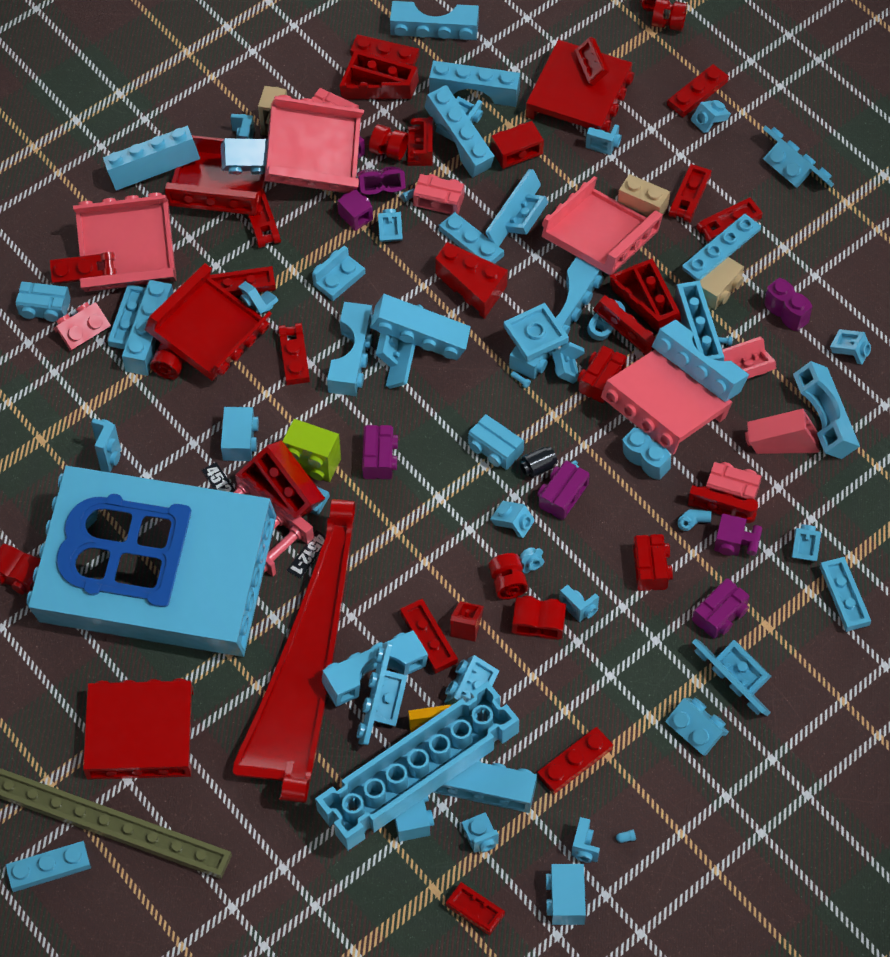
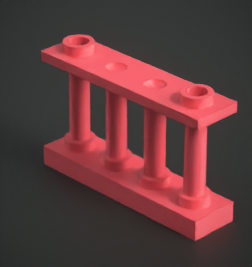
(297, 527)

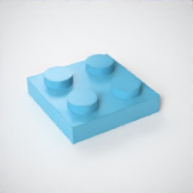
(536, 332)

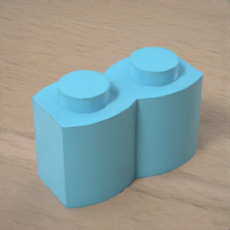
(649, 455)

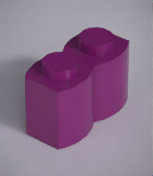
(374, 181)
(788, 304)

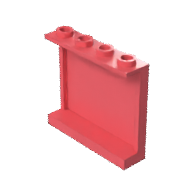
(313, 144)
(599, 228)
(137, 234)
(663, 400)

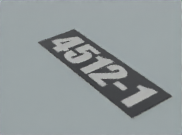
(218, 478)
(307, 555)

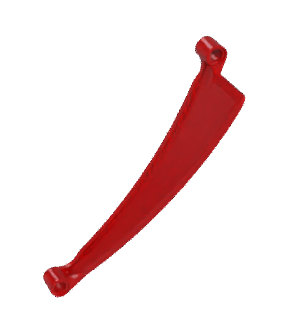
(291, 714)

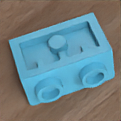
(337, 274)
(470, 675)

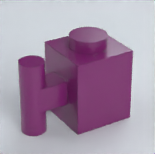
(732, 535)

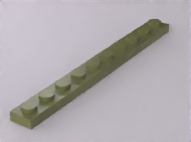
(114, 824)

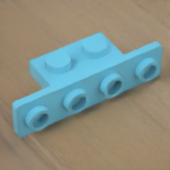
(789, 163)
(519, 211)
(721, 247)
(397, 356)
(740, 669)
(385, 696)

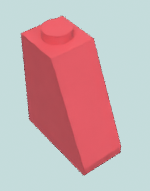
(783, 434)

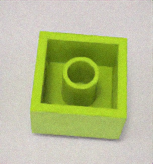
(314, 449)

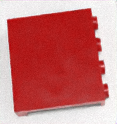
(567, 95)
(209, 188)
(206, 324)
(138, 729)

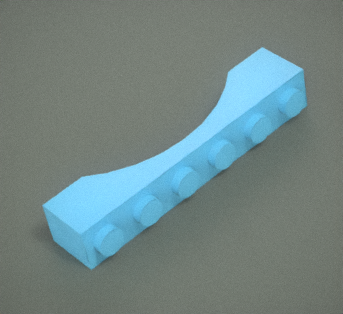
(580, 283)

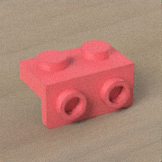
(81, 326)
(750, 357)

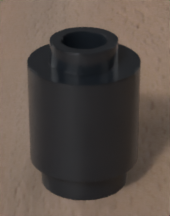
(538, 461)

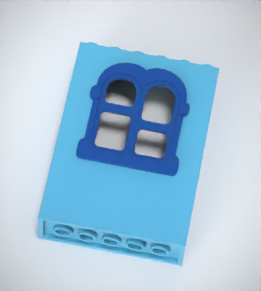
(206, 571)

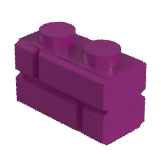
(378, 452)
(563, 490)
(721, 608)

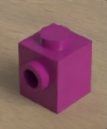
(355, 209)

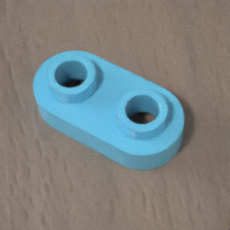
(598, 322)

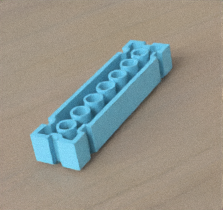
(417, 765)

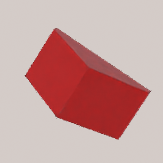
(466, 621)

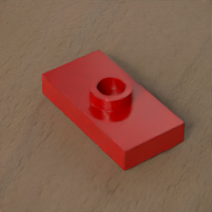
(592, 61)
(475, 908)

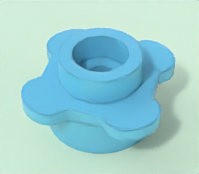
(531, 559)

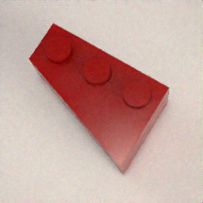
(378, 78)
(471, 277)
(646, 294)
(282, 479)

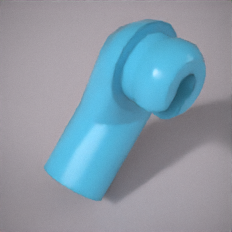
(692, 517)

